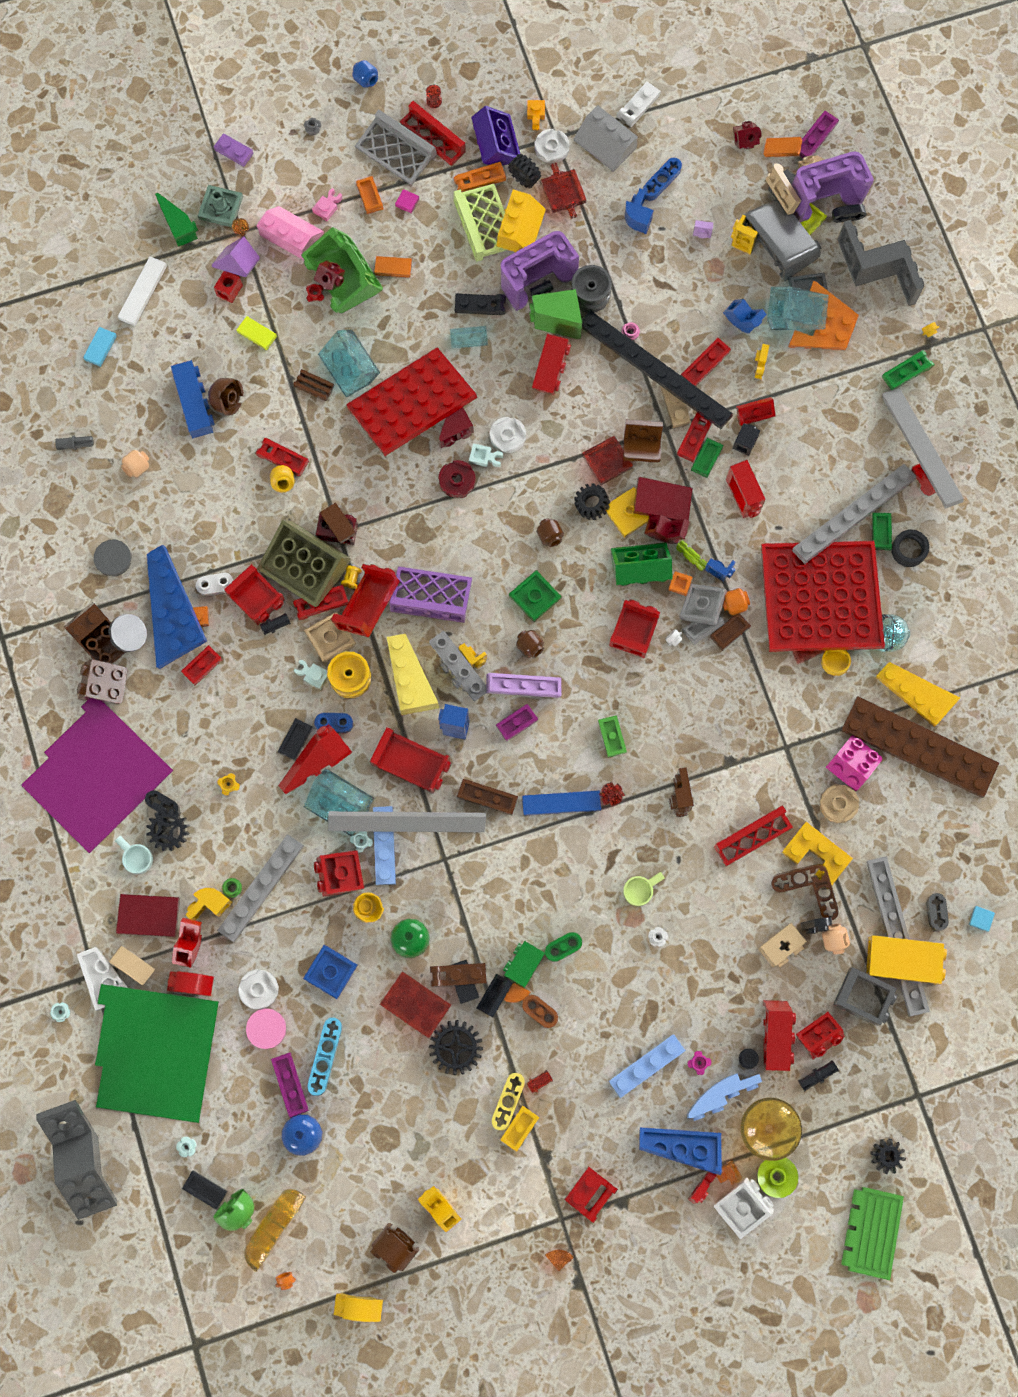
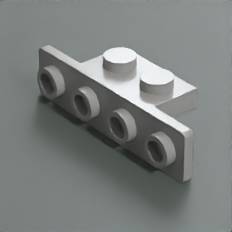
(458, 667)

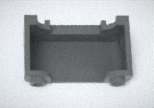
(783, 238)

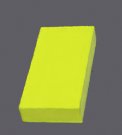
(256, 333)

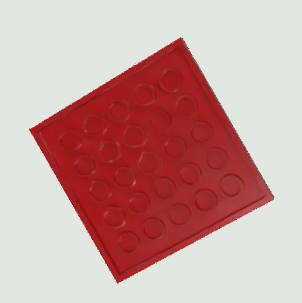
(824, 602)

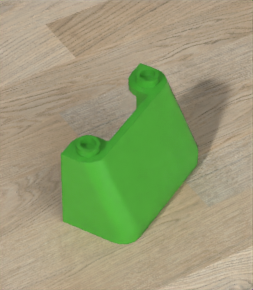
(359, 278)

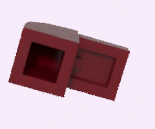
(666, 530)

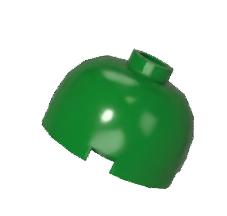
(410, 938)

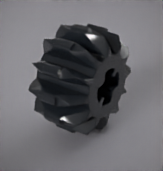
(880, 1156)

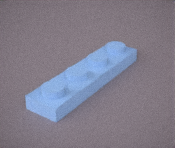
(384, 854)
(646, 1066)

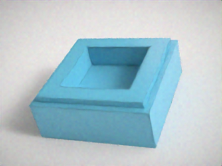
(981, 918)

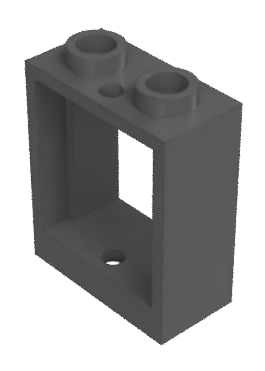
(846, 988)

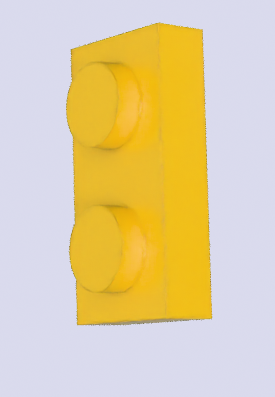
(519, 1128)

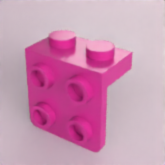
(854, 763)

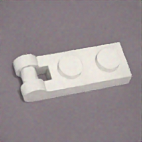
(639, 104)

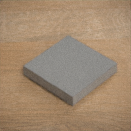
(703, 604)

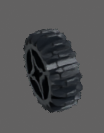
(438, 1047)

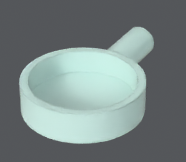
(136, 857)

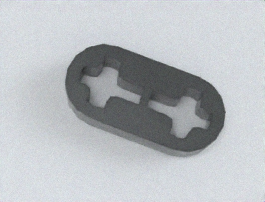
(942, 911)

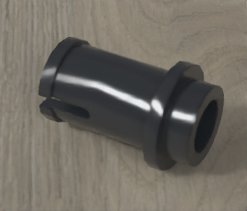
(543, 288)

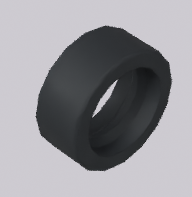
(917, 536)

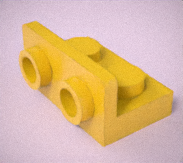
(743, 236)

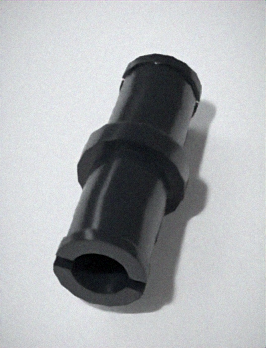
(818, 1075)

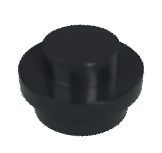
(748, 1058)

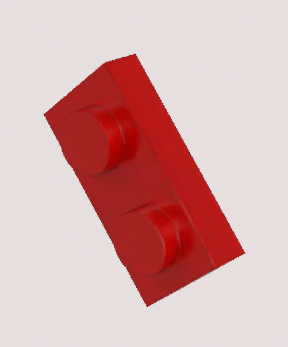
(756, 411)
(201, 665)

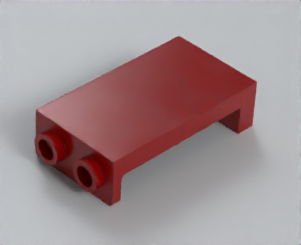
(367, 601)
(410, 761)

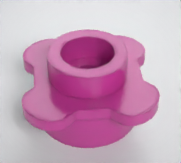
(694, 1063)

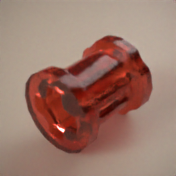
(433, 95)

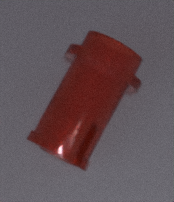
(539, 1081)

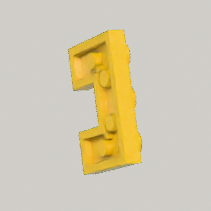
(811, 839)

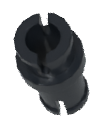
(274, 624)

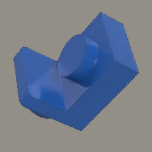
(718, 570)

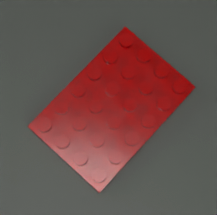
(411, 401)

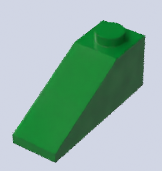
(178, 221)

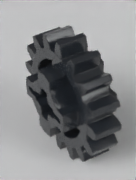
(163, 823)

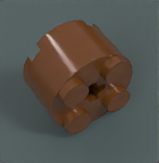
(394, 1248)

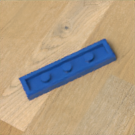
(561, 803)

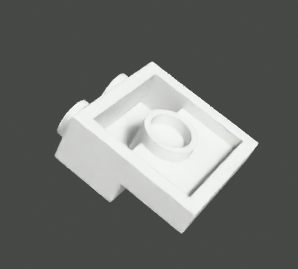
(744, 1207)

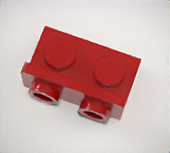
(821, 1035)

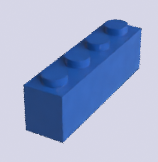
(192, 399)

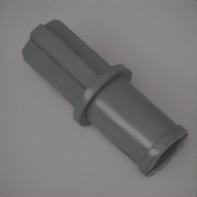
(74, 442)

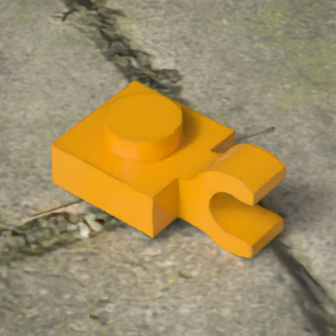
(536, 112)

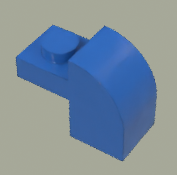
(636, 214)
(742, 315)

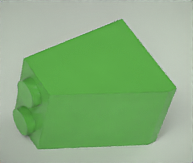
(557, 313)

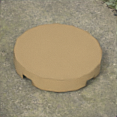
(839, 803)

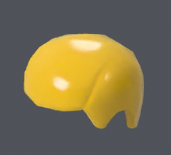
(368, 907)

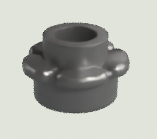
(312, 130)

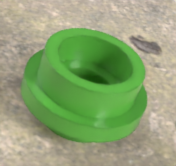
(231, 881)

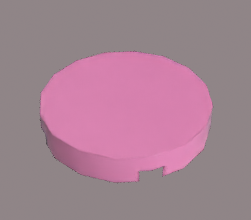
(266, 1028)

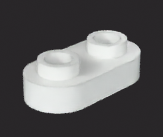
(214, 584)

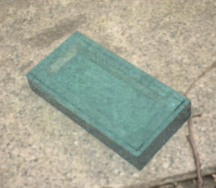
(468, 337)

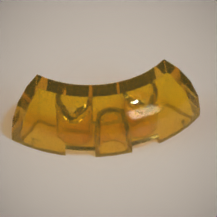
(272, 1226)

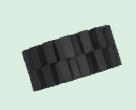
(524, 170)
(580, 501)

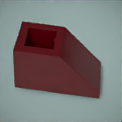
(455, 427)

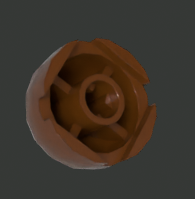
(225, 395)

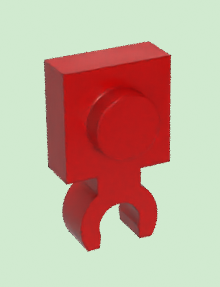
(700, 1192)

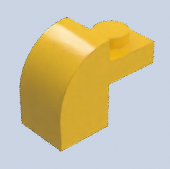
(210, 899)
(439, 1208)
(358, 1308)

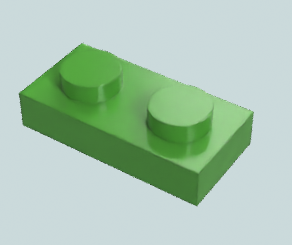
(612, 736)

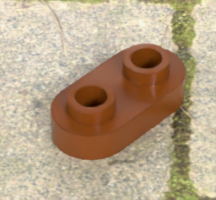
(540, 1011)

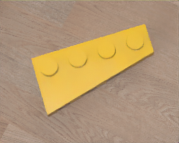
(919, 694)

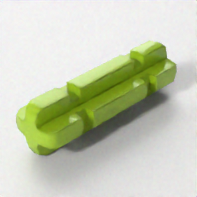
(691, 555)

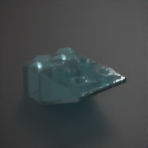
(796, 309)

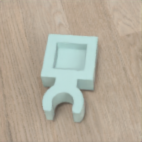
(482, 455)
(314, 675)

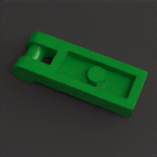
(907, 370)

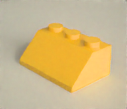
(520, 222)

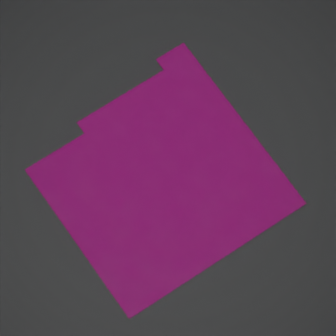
(95, 775)

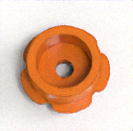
(285, 1280)

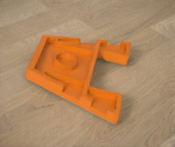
(839, 326)

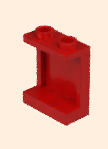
(254, 595)
(635, 628)

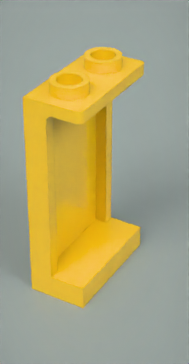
(906, 959)

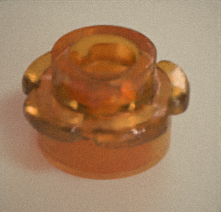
(240, 226)

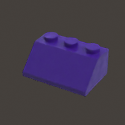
(495, 136)

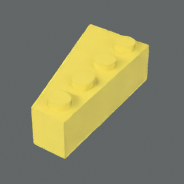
(410, 681)

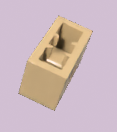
(787, 935)

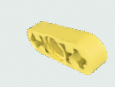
(518, 1089)

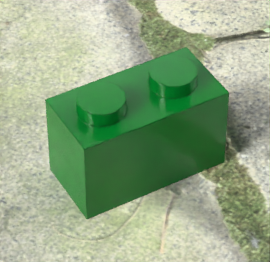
(523, 964)

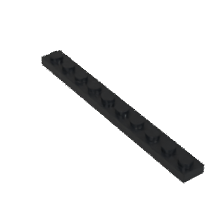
(656, 370)

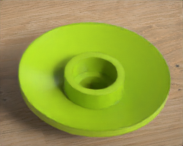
(788, 1177)

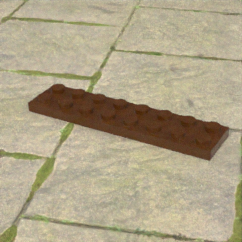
(920, 747)

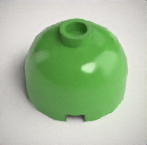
(235, 1212)

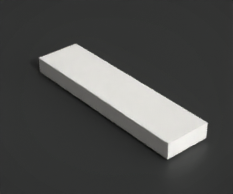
(142, 291)

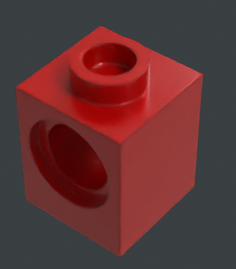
(228, 293)

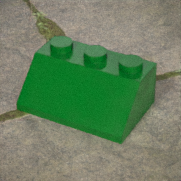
(641, 564)

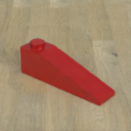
(322, 750)

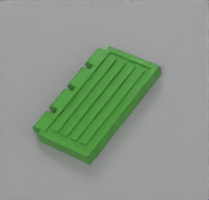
(874, 1233)

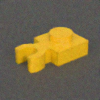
(761, 357)

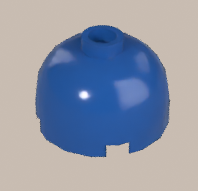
(301, 1135)

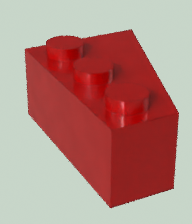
(551, 364)
(778, 1035)

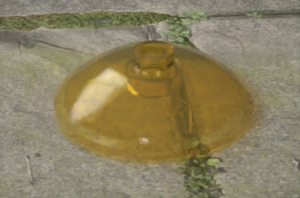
(785, 1133)

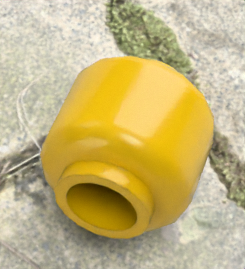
(281, 479)

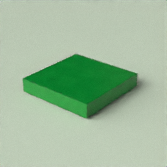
(535, 596)

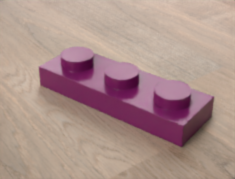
(817, 134)
(290, 1084)

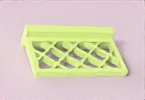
(469, 222)

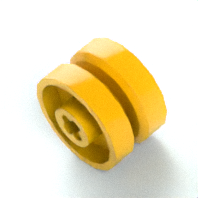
(349, 664)

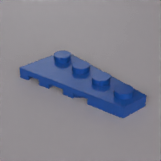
(686, 1147)

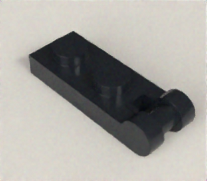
(479, 304)

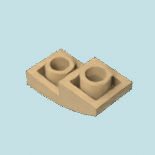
(131, 965)

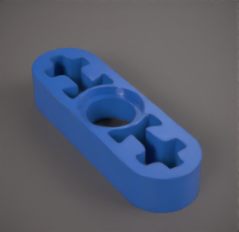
(663, 171)

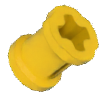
(351, 577)

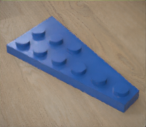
(173, 617)

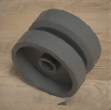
(592, 287)

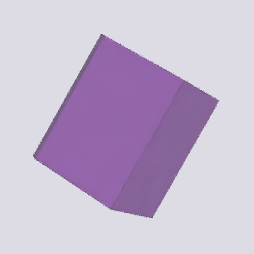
(237, 258)

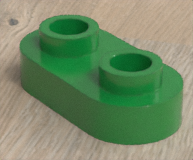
(563, 947)

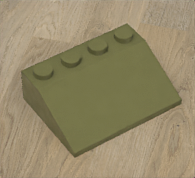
(302, 562)

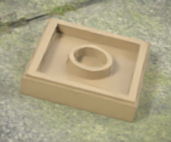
(329, 639)

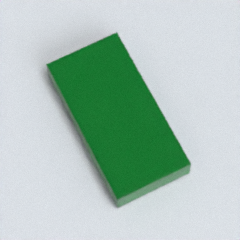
(707, 457)
(882, 531)

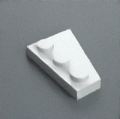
(97, 972)

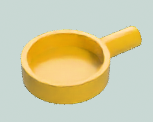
(836, 662)

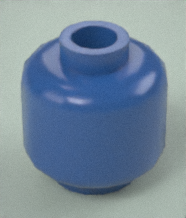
(365, 74)

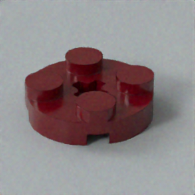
(461, 488)

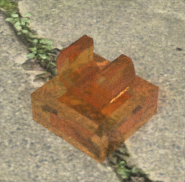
(730, 1172)

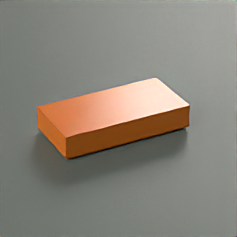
(782, 147)
(369, 195)
(393, 266)

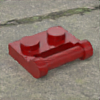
(584, 1191)

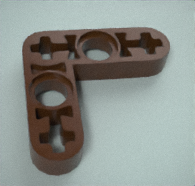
(816, 882)

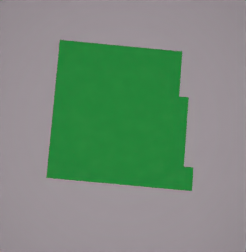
(154, 1052)

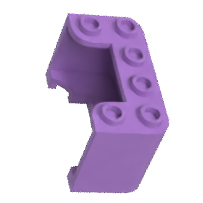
(837, 175)
(534, 262)

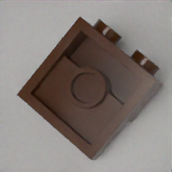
(681, 798)

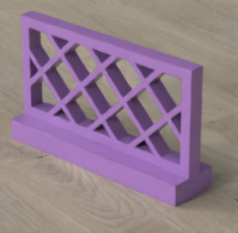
(426, 608)

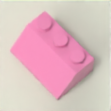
(288, 231)

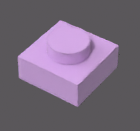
(703, 229)

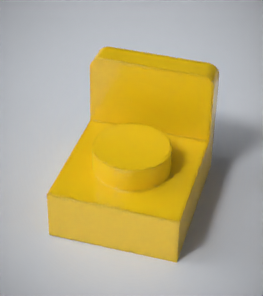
(470, 654)

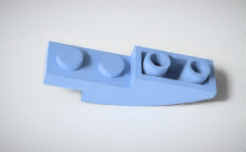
(714, 1097)

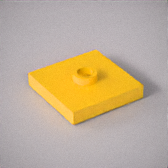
(622, 513)

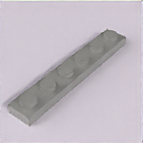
(260, 888)

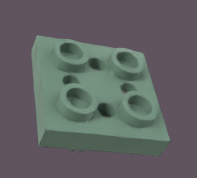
(221, 206)

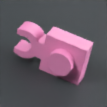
(327, 206)

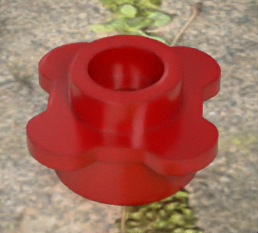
(314, 288)

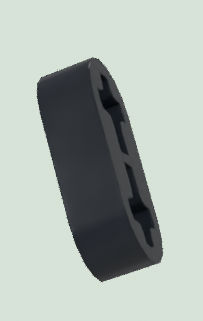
(849, 212)
(164, 800)

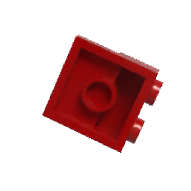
(338, 873)

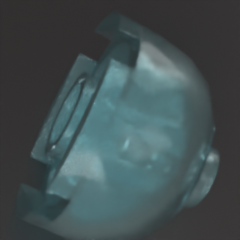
(895, 632)

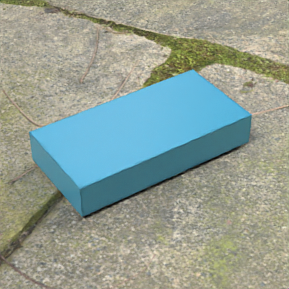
(100, 346)

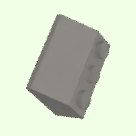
(606, 138)

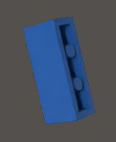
(454, 721)

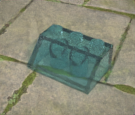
(348, 362)
(334, 793)

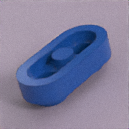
(333, 720)

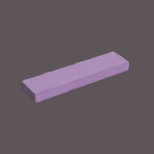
(523, 685)

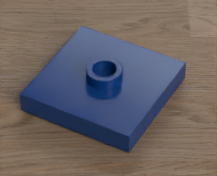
(330, 971)

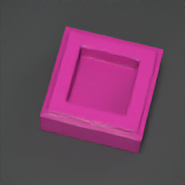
(407, 201)

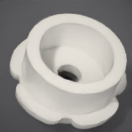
(674, 637)
(658, 942)

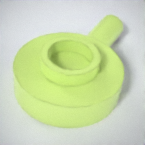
(639, 890)

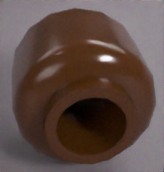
(550, 532)
(530, 643)

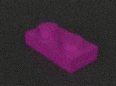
(517, 722)

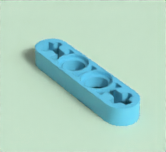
(323, 1056)

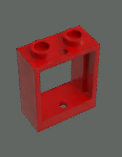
(745, 489)

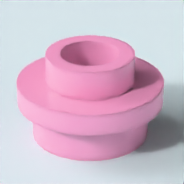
(633, 327)

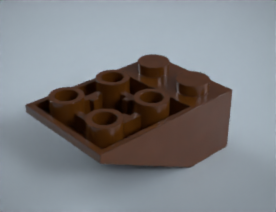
(92, 634)

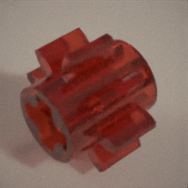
(611, 794)

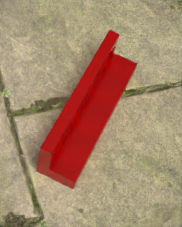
(437, 129)
(749, 829)

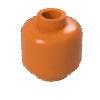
(736, 601)

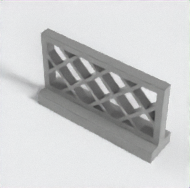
(407, 138)

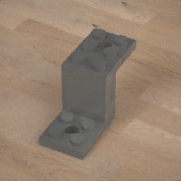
(880, 262)
(76, 1159)

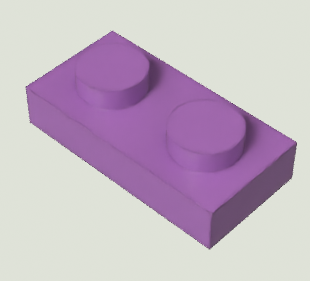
(233, 150)

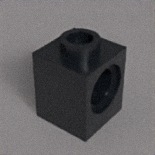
(746, 439)

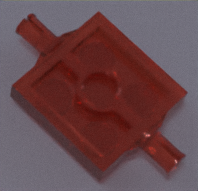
(563, 190)

